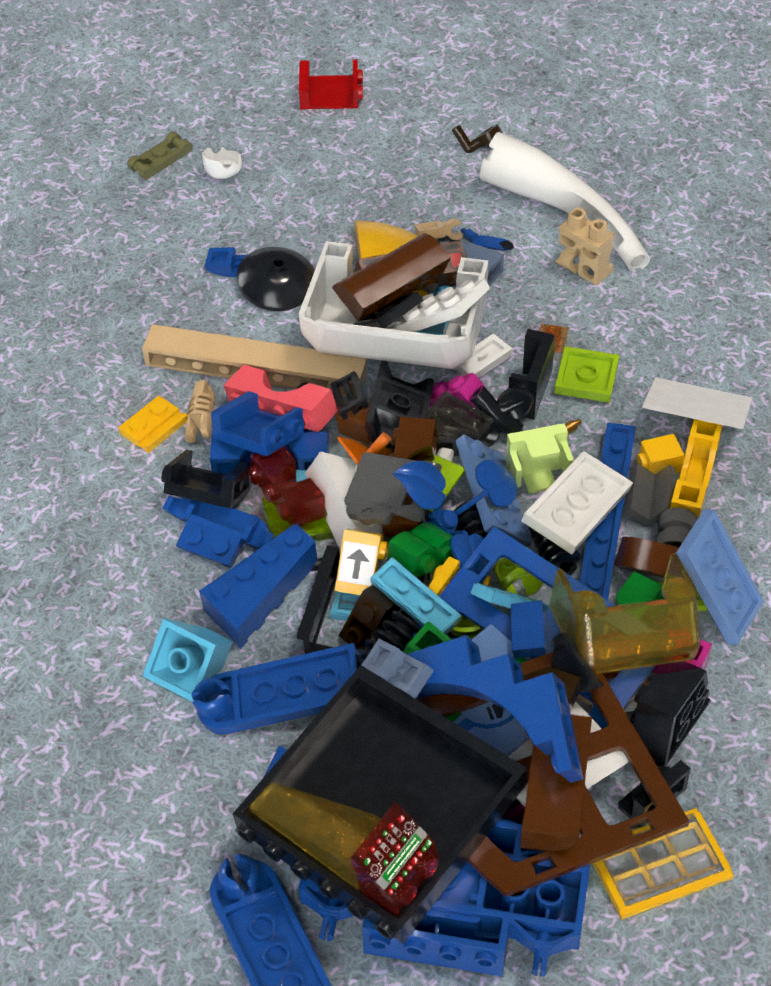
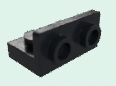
(638, 801)

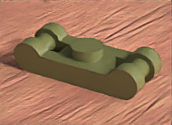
(160, 156)

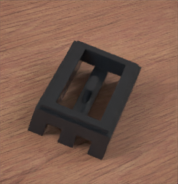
(352, 403)

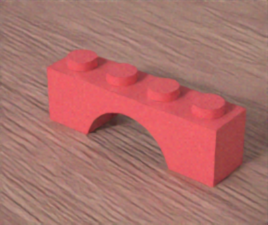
(315, 400)

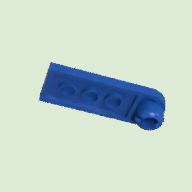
(273, 690)
(263, 926)

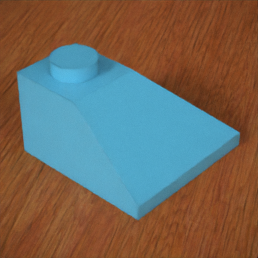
(185, 656)

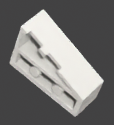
(333, 477)

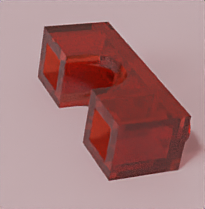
(295, 501)

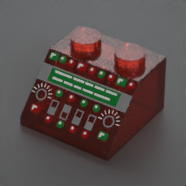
(394, 860)

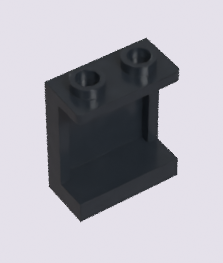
(537, 366)
(205, 485)

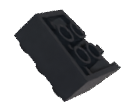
(669, 711)

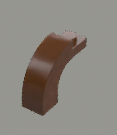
(644, 556)

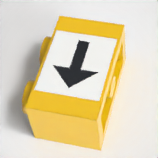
(359, 560)

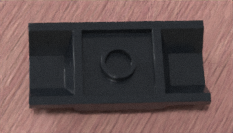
(395, 399)

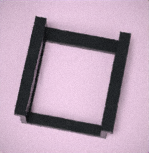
(320, 600)

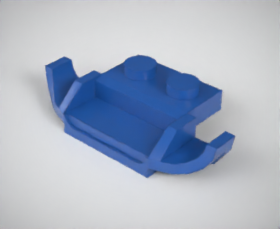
(216, 530)

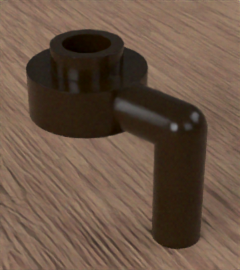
(481, 140)

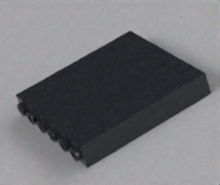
(382, 750)

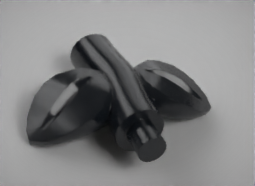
(505, 411)

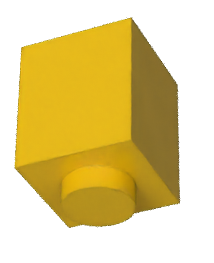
(659, 453)

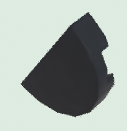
(569, 660)

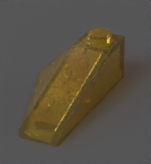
(317, 826)

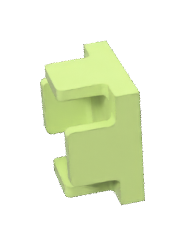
(536, 454)

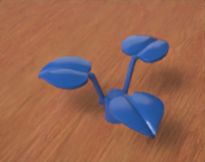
(425, 487)

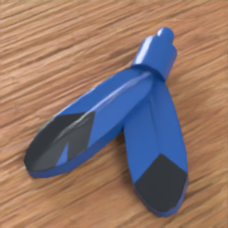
(487, 241)

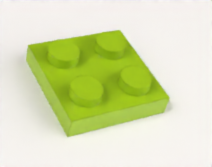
(587, 374)

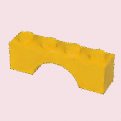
(697, 466)

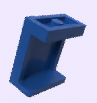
(253, 429)

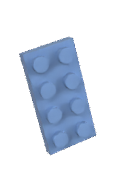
(504, 518)
(720, 576)

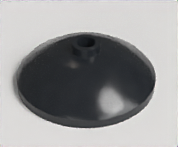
(275, 278)

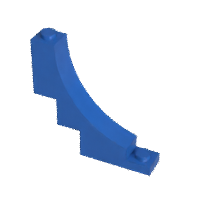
(536, 703)

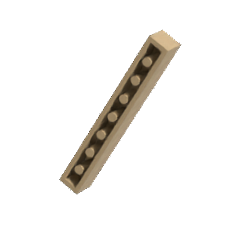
(225, 355)

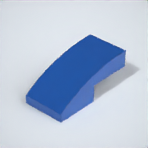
(223, 261)

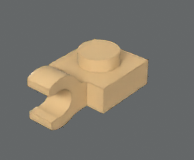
(439, 229)

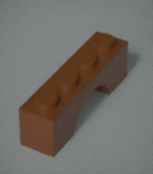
(416, 441)

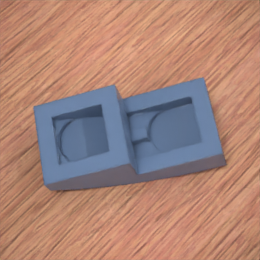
(397, 668)

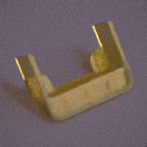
(630, 633)

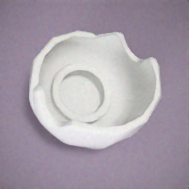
(221, 164)

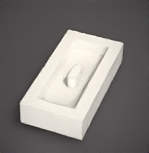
(486, 357)

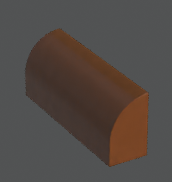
(392, 276)
(553, 802)

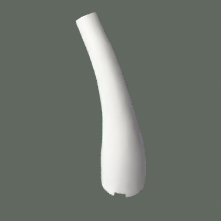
(538, 176)

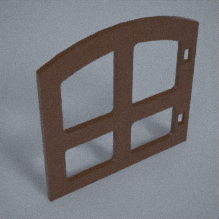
(597, 837)

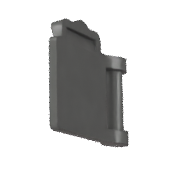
(377, 494)

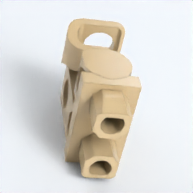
(589, 242)

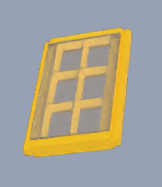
(664, 868)

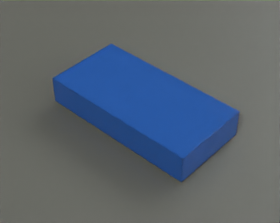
(528, 629)

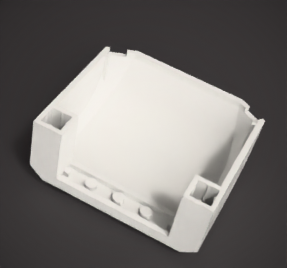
(330, 327)

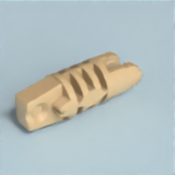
(199, 412)

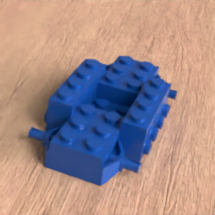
(474, 920)

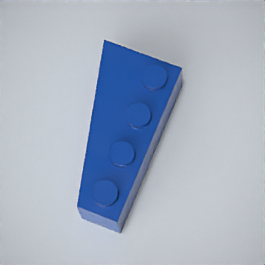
(259, 583)

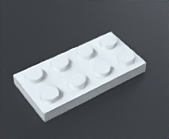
(441, 308)
(577, 502)

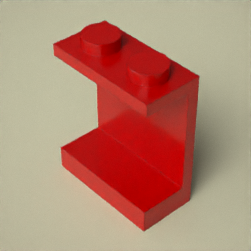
(331, 90)

